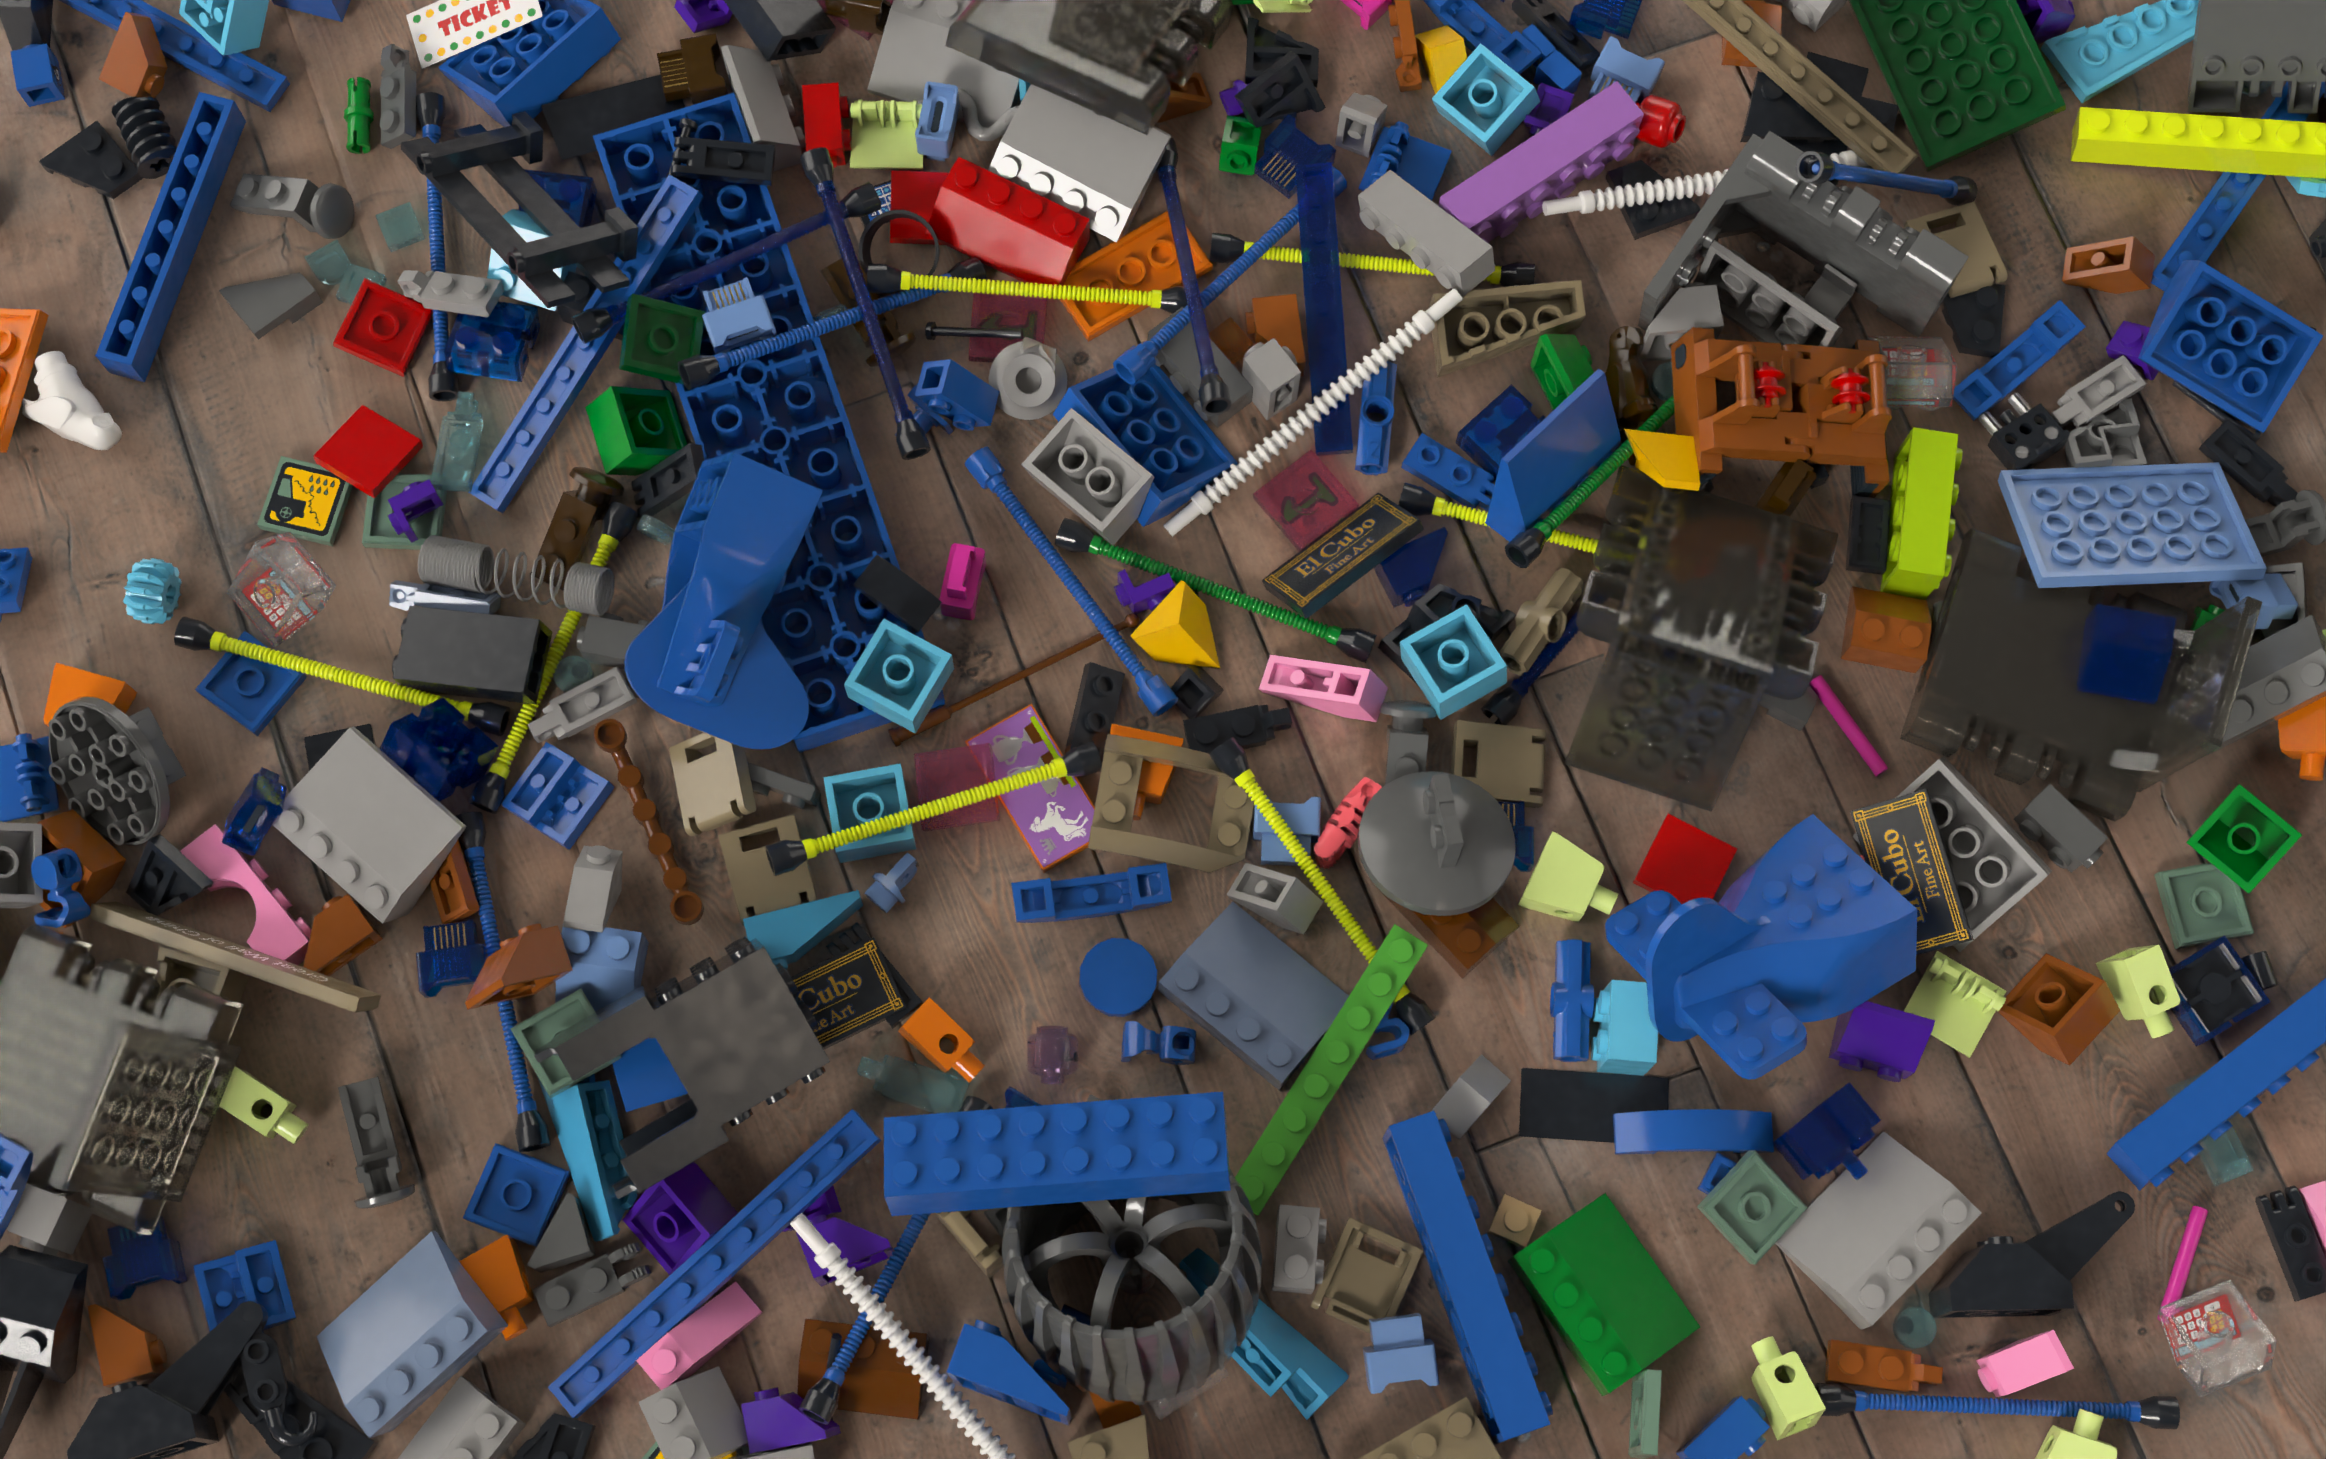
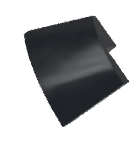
(1436, 605)

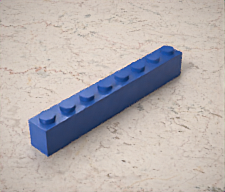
(171, 237)
(2223, 1092)

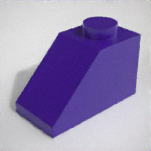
(777, 1422)

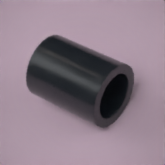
(2261, 969)

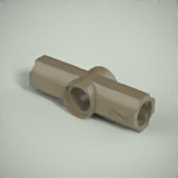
(1541, 621)

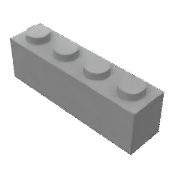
(1426, 233)

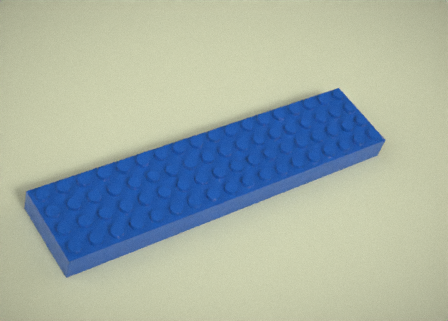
(772, 411)

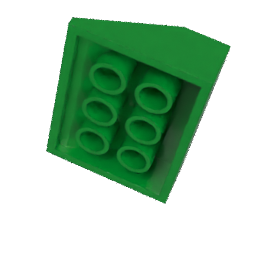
(1603, 1294)

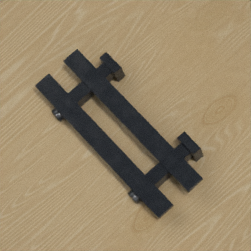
(534, 259)

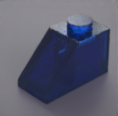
(1411, 568)

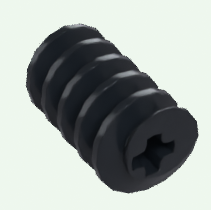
(145, 135)

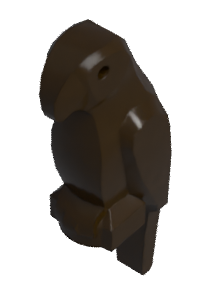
(1628, 381)

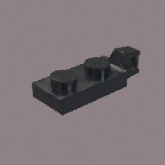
(2248, 464)
(1248, 725)

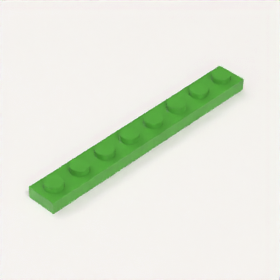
(1329, 1066)

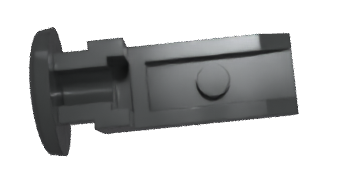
(319, 210)
(2290, 524)
(1406, 737)
(373, 1144)

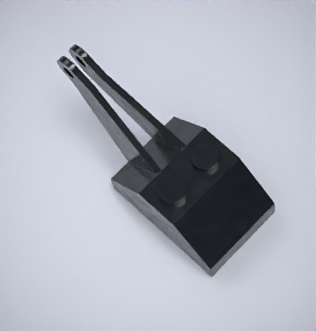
(2031, 1275)
(37, 1328)

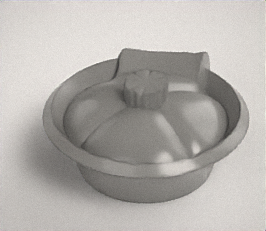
(1028, 379)

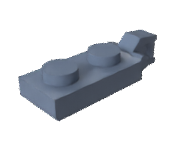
(427, 595)

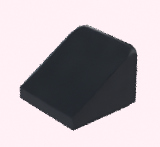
(1195, 691)

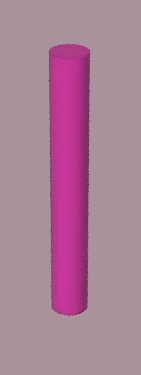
(1848, 725)
(2185, 1255)

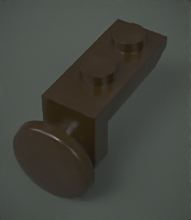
(840, 285)
(575, 521)

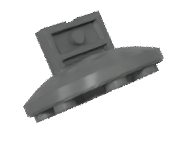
(113, 768)
(1436, 843)

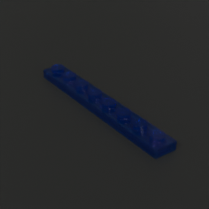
(1323, 301)

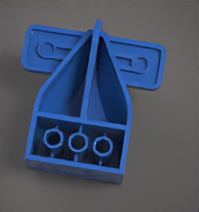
(707, 647)
(1783, 947)

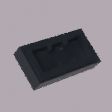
(1868, 535)

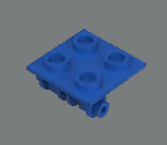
(1408, 157)
(26, 779)

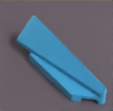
(590, 1140)
(1273, 1349)

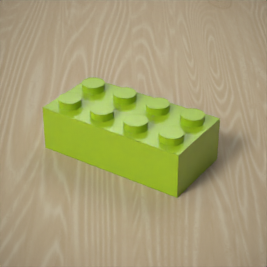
(1921, 513)

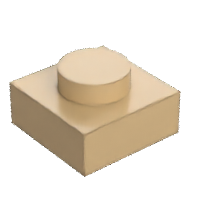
(1514, 1221)

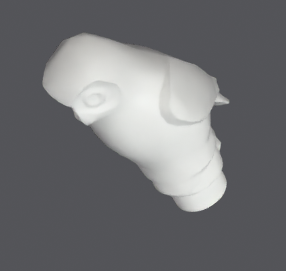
(68, 406)

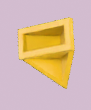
(1666, 458)
(1179, 630)

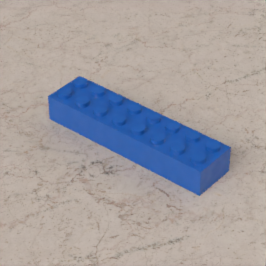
(1056, 1154)
(1466, 1278)

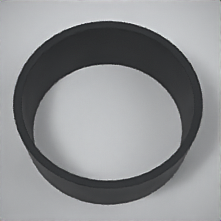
(877, 222)

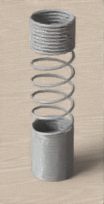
(471, 567)

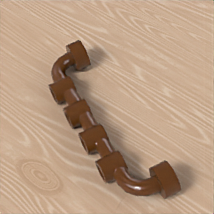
(685, 905)

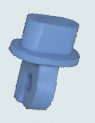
(886, 888)

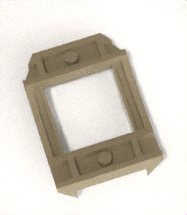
(1118, 797)

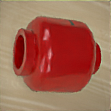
(1661, 121)

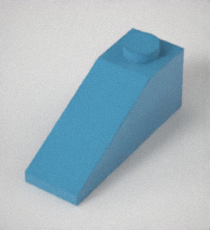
(799, 928)

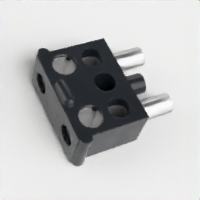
(2024, 439)

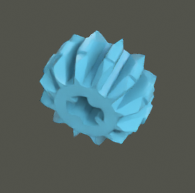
(152, 591)

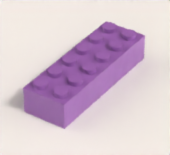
(1546, 165)

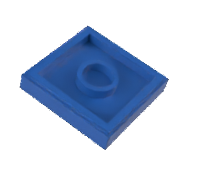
(249, 687)
(517, 1195)

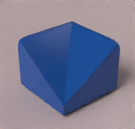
(1558, 73)

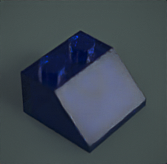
(2125, 653)

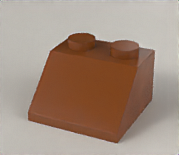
(1886, 630)
(98, 858)
(521, 967)
(2060, 1008)

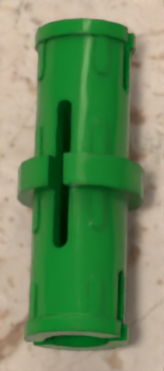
(358, 115)

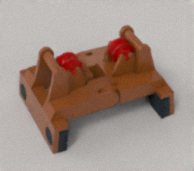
(1832, 394)

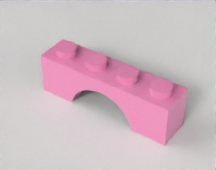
(275, 928)

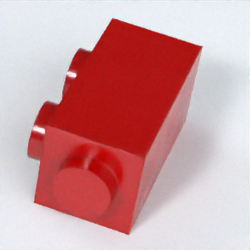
(823, 120)

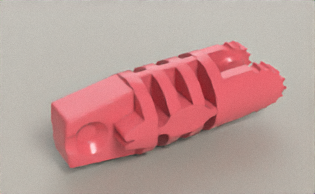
(1343, 825)

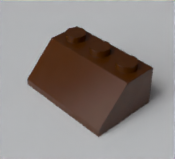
(1465, 937)
(876, 1377)

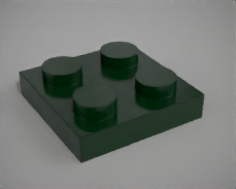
(659, 337)

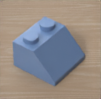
(602, 964)

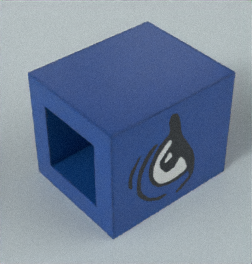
(37, 74)

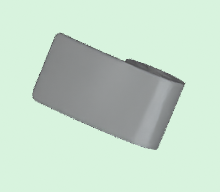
(1831, 292)

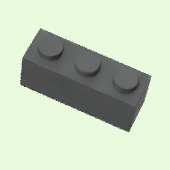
(1182, 362)

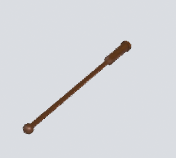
(944, 712)

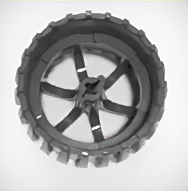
(1148, 1360)

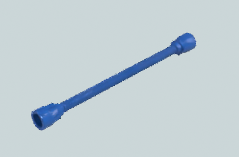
(1140, 358)
(1152, 689)

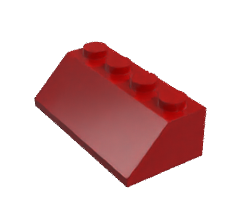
(1007, 225)

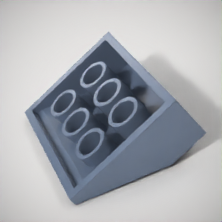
(1253, 994)
(407, 1336)

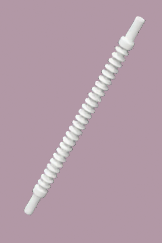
(1587, 201)
(1422, 322)
(829, 1256)

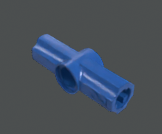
(1373, 436)
(1572, 1000)

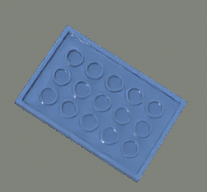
(2130, 525)

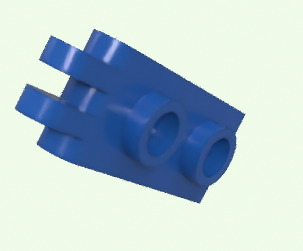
(1449, 473)

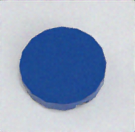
(1118, 977)

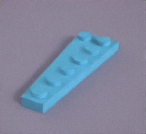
(2120, 45)

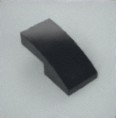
(897, 593)

